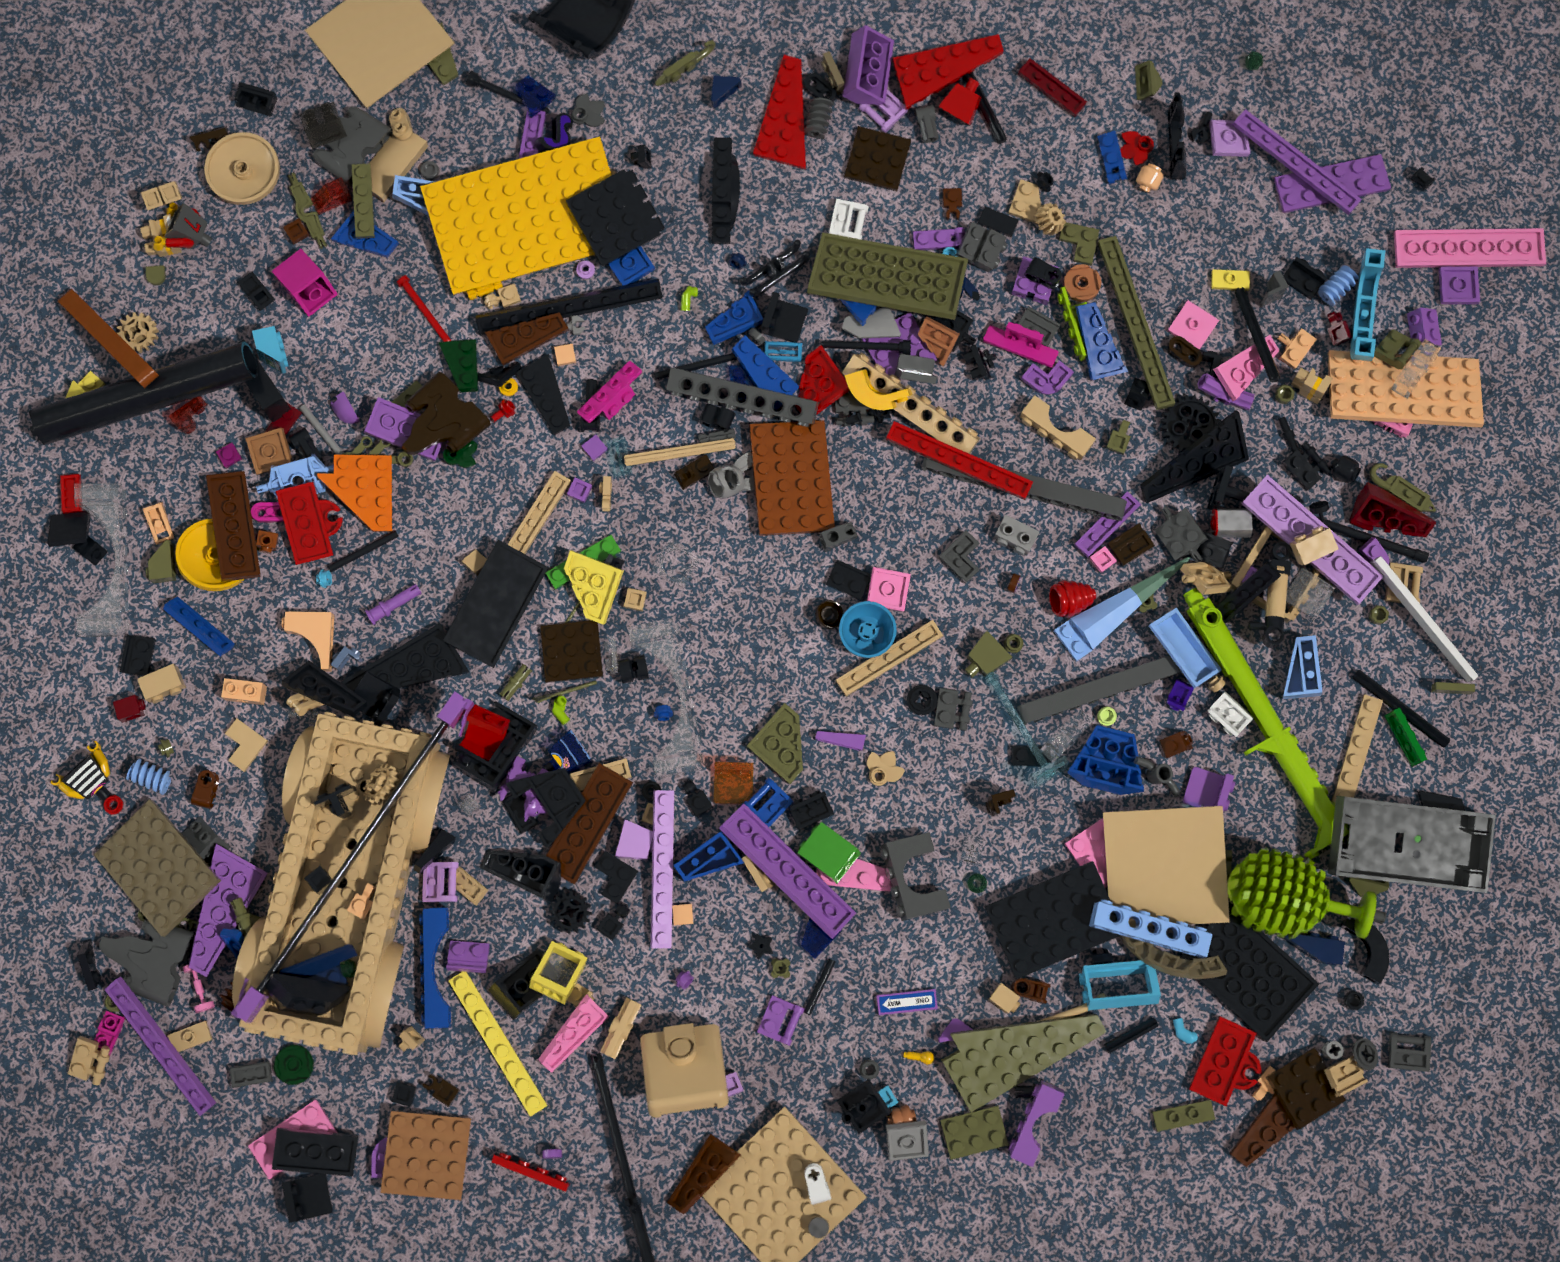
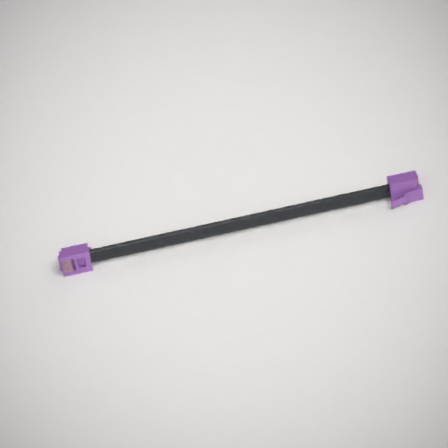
(252, 1001)

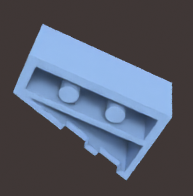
(409, 192)
(1304, 670)

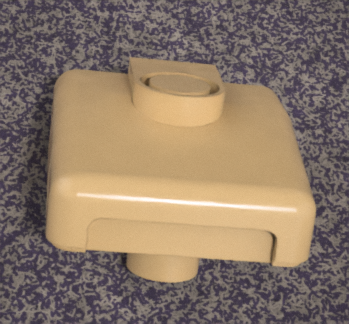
(684, 1069)

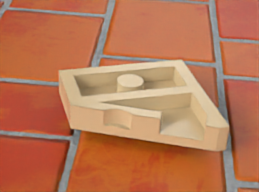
(1026, 201)

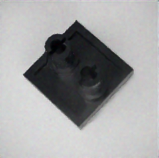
(863, 1106)

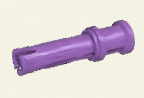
(385, 608)

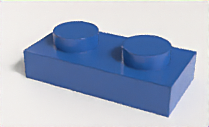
(233, 939)

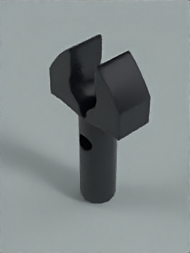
(1204, 124)

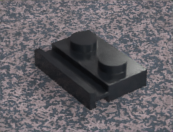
(1215, 550)
(848, 580)
(137, 655)

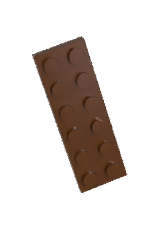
(233, 526)
(585, 830)

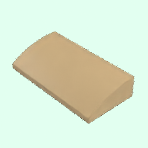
(394, 159)

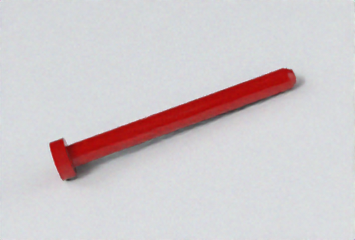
(404, 282)

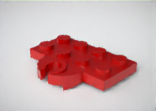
(308, 522)
(1225, 1062)

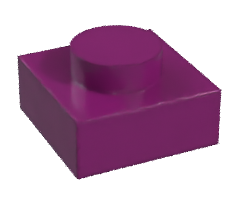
(229, 455)

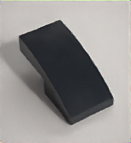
(256, 291)

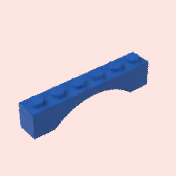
(435, 925)

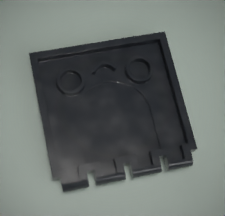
(615, 216)

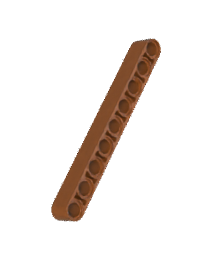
(108, 338)

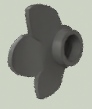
(590, 109)

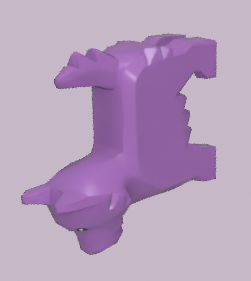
(532, 803)

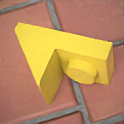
(88, 383)

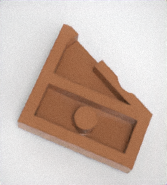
(938, 338)

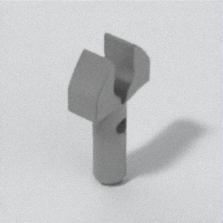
(575, 319)

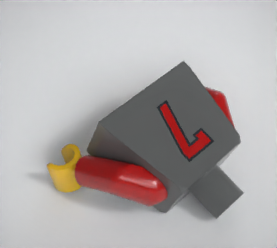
(184, 230)

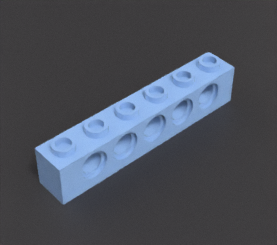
(1200, 937)

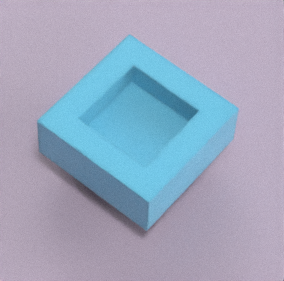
(888, 1096)

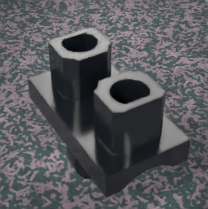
(975, 355)

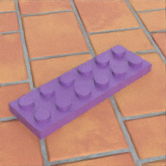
(1360, 176)

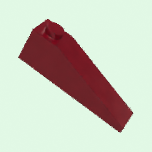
(1384, 510)

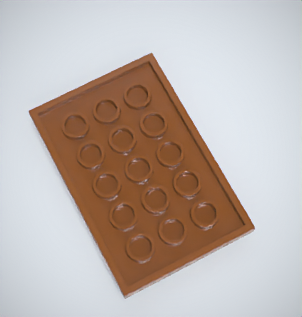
(791, 478)

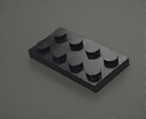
(315, 1152)

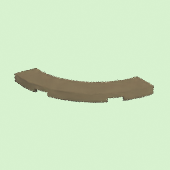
(1172, 964)

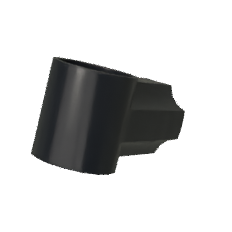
(304, 443)

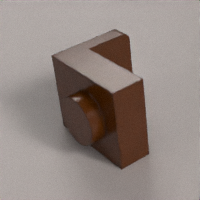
(1176, 744)

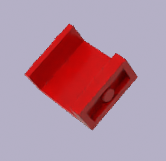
(484, 732)

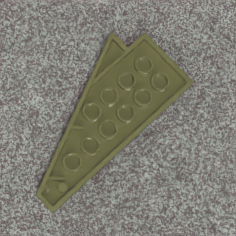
(1004, 1056)

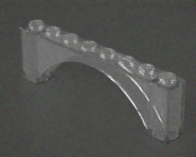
(107, 615)
(682, 751)

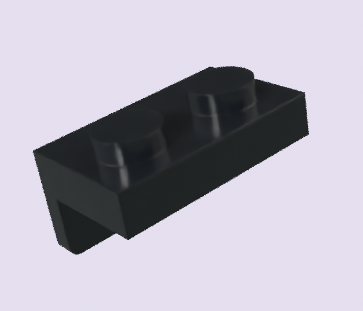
(811, 810)

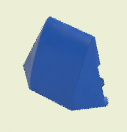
(1108, 762)

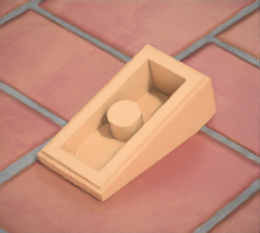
(158, 522)

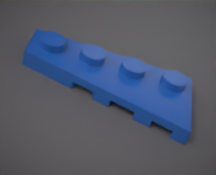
(1101, 353)
(763, 370)

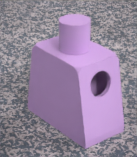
(634, 842)

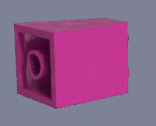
(305, 282)

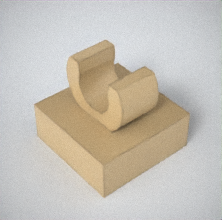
(411, 1039)

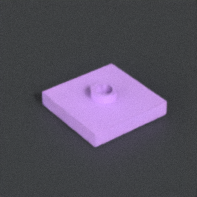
(1227, 139)

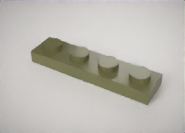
(363, 201)

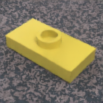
(1230, 279)

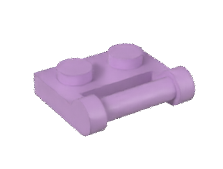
(893, 109)
(434, 882)

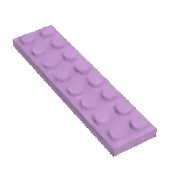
(1290, 519)

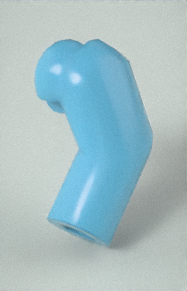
(1182, 1033)

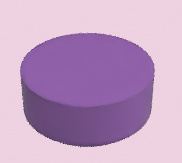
(552, 1154)

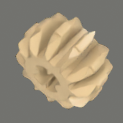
(1050, 219)

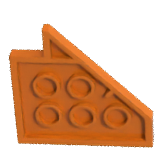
(364, 487)

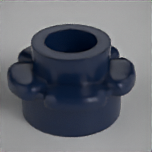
(739, 259)

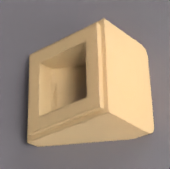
(474, 561)

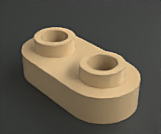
(400, 124)

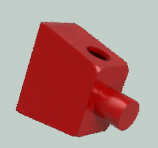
(962, 101)

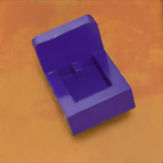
(1179, 695)

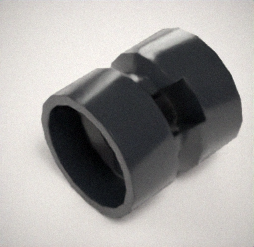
(626, 670)

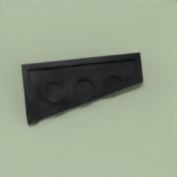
(543, 389)
(322, 687)

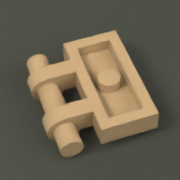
(83, 1060)

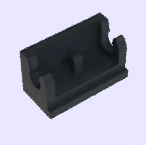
(255, 99)

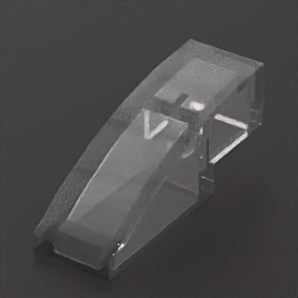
(1066, 735)

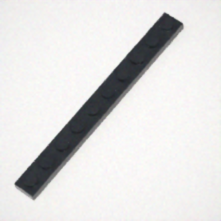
(572, 305)

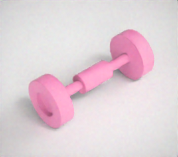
(199, 991)

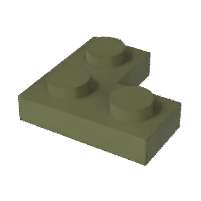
(1084, 238)

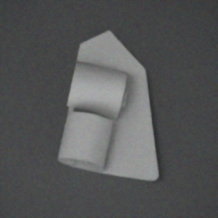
(877, 325)

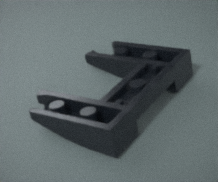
(1177, 149)
(493, 772)

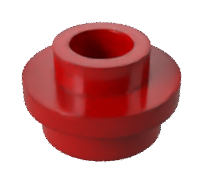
(107, 805)

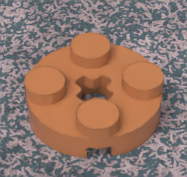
(1079, 293)

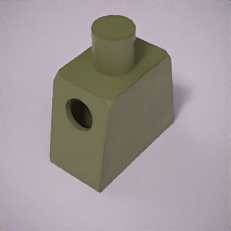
(987, 656)

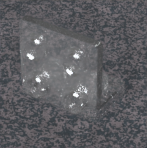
(1309, 594)

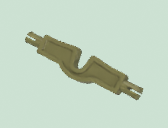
(310, 219)

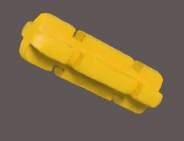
(484, 290)

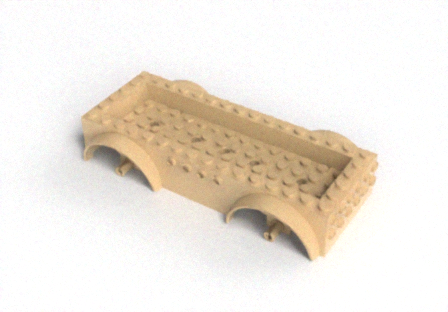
(321, 760)

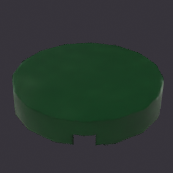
(293, 1064)

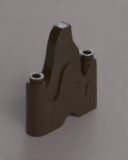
(444, 417)

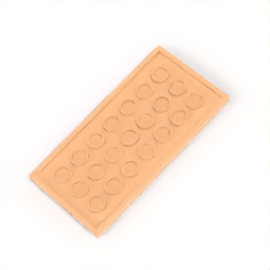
(1444, 395)

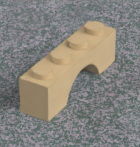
(1075, 442)

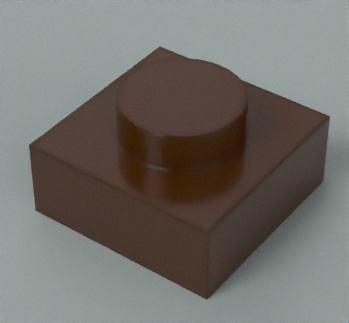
(296, 231)

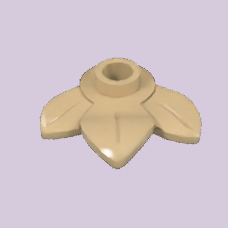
(885, 766)

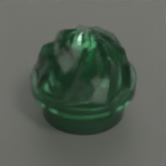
(1254, 60)

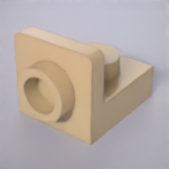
(578, 994)

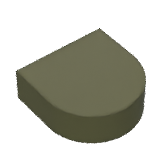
(155, 274)

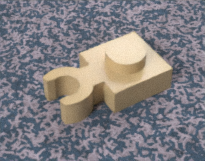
(606, 488)

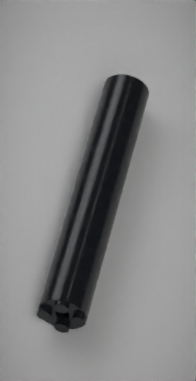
(129, 399)

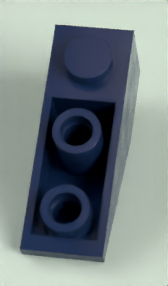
(1323, 950)

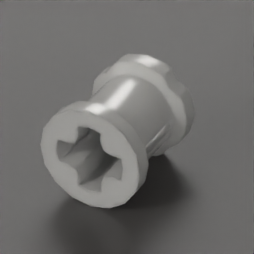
(1337, 1054)

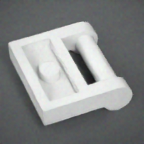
(842, 218)

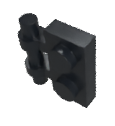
(1302, 469)

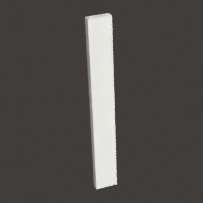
(1424, 620)

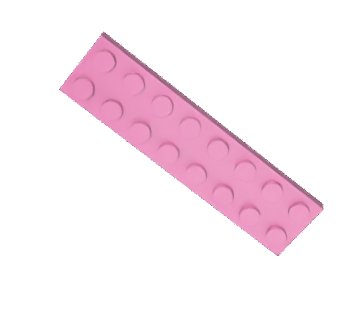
(1469, 248)

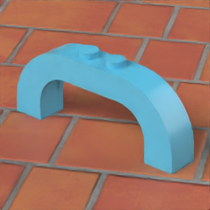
(1362, 345)

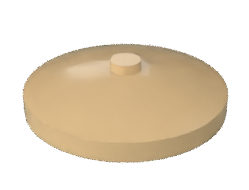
(242, 168)

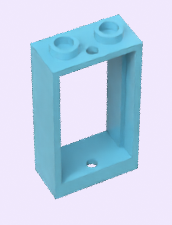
(1118, 969)

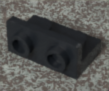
(1304, 277)

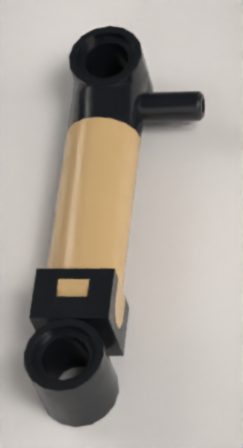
(1276, 598)

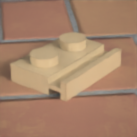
(1345, 1076)

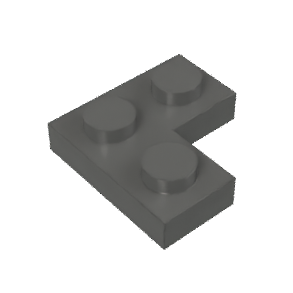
(956, 557)

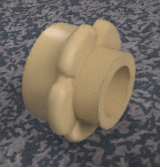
(1216, 683)

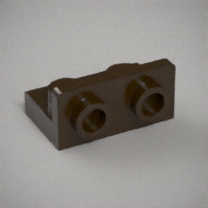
(999, 799)

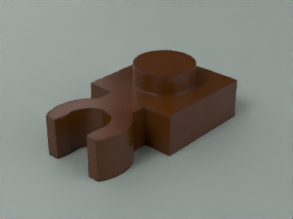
(952, 199)

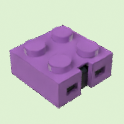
(1025, 287)

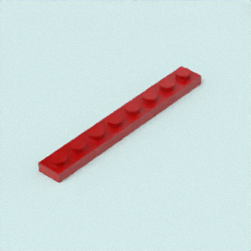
(959, 460)

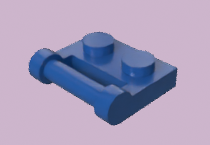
(773, 806)

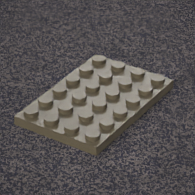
(157, 867)

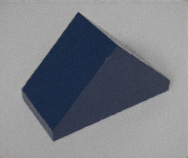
(723, 88)

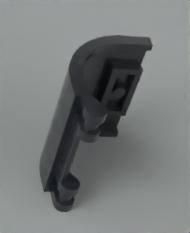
(584, 24)

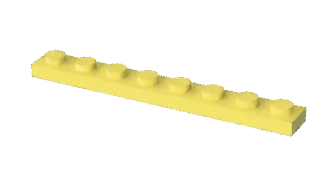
(498, 1043)

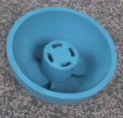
(876, 623)

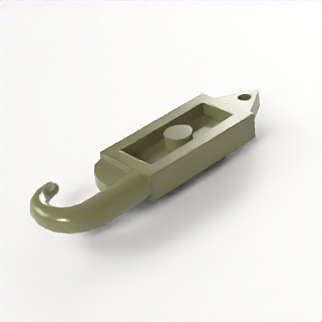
(685, 64)
(1403, 490)

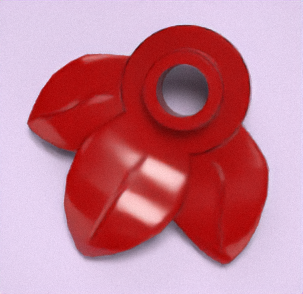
(1133, 147)

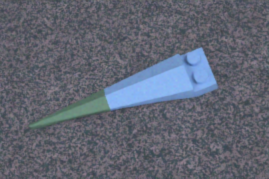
(1092, 626)

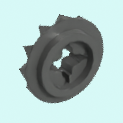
(1369, 1049)

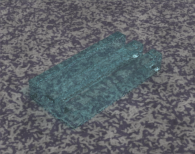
(616, 441)

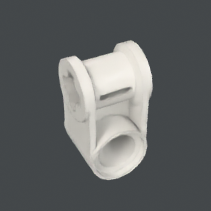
(817, 1187)

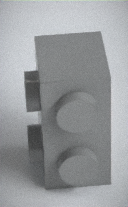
(1016, 535)

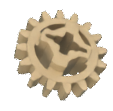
(134, 324)
(381, 784)

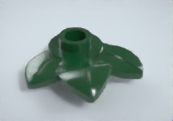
(463, 456)

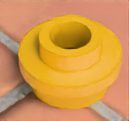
(509, 392)

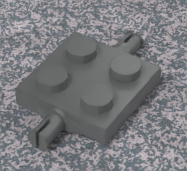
(1181, 534)

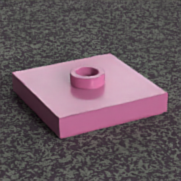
(1193, 324)
(889, 588)

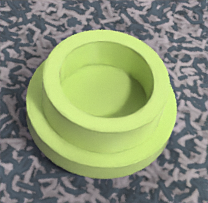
(1106, 716)

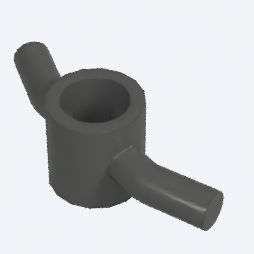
(1153, 774)

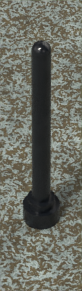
(475, 80)
(903, 347)

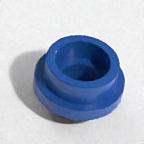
(663, 712)

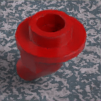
(506, 408)

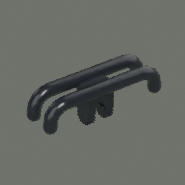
(775, 270)

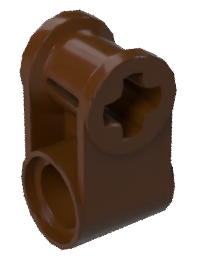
(205, 791)
(1035, 990)

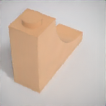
(315, 627)

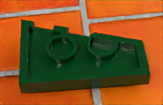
(462, 362)

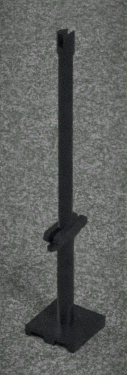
(1222, 489)
(633, 1201)

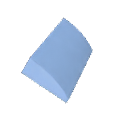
(1185, 648)

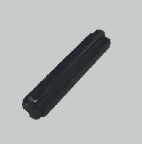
(1131, 1035)

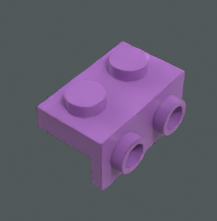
(1424, 325)

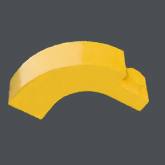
(867, 395)

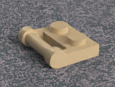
(1402, 572)

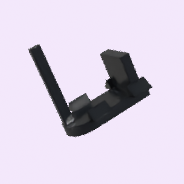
(851, 420)

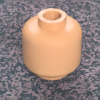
(1149, 178)

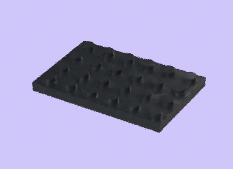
(1050, 920)
(1260, 980)

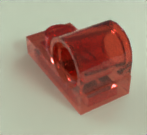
(195, 406)

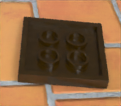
(877, 158)
(571, 651)
(1304, 1088)

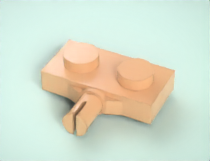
(1296, 347)

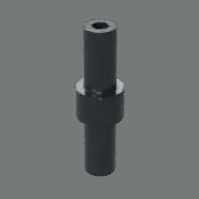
(1288, 434)

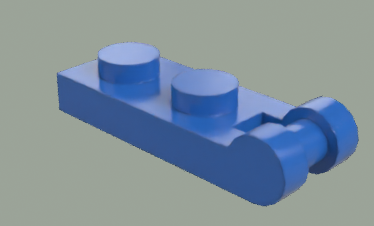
(1112, 156)

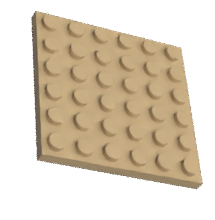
(768, 1195)

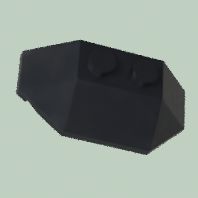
(304, 994)

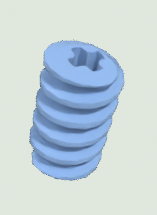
(1337, 284)
(149, 777)

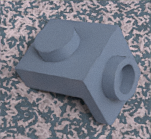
(342, 657)

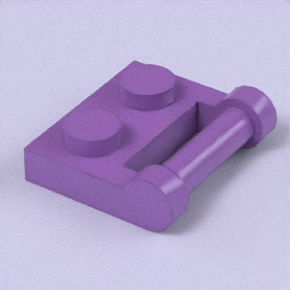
(774, 1017)

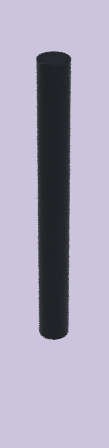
(362, 551)

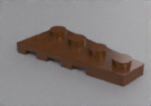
(526, 336)
(1264, 1131)
(704, 1171)

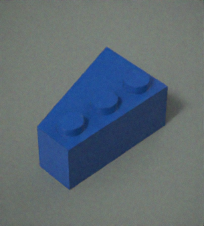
(708, 858)

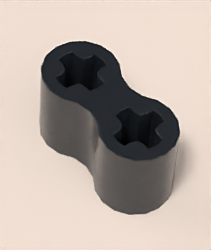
(716, 417)

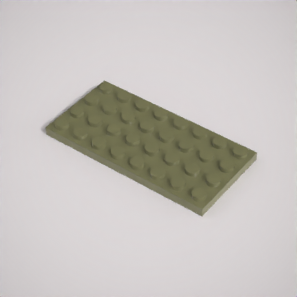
(888, 276)

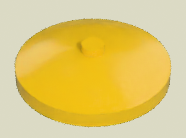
(199, 559)

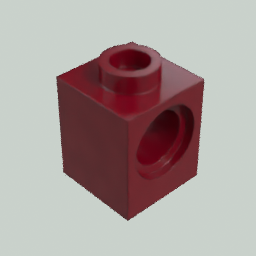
(129, 708)

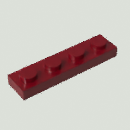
(1052, 87)

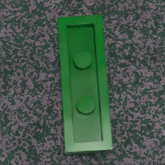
(1405, 737)

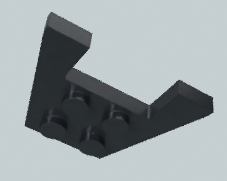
(557, 794)

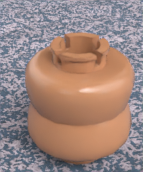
(901, 1115)

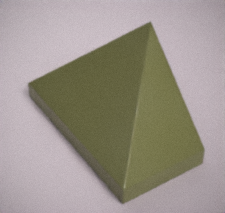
(1147, 80)
(1364, 885)

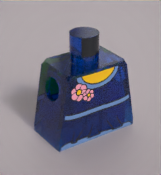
(567, 753)

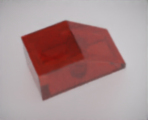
(331, 196)

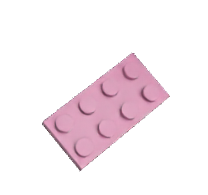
(308, 1118)

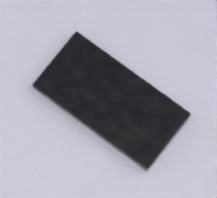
(495, 603)

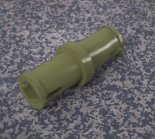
(515, 682)
(242, 915)

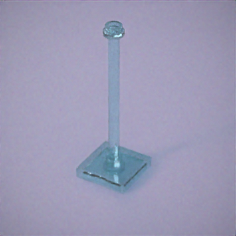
(1047, 770)

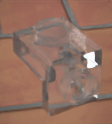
(312, 715)

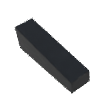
(436, 848)

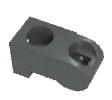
(837, 536)

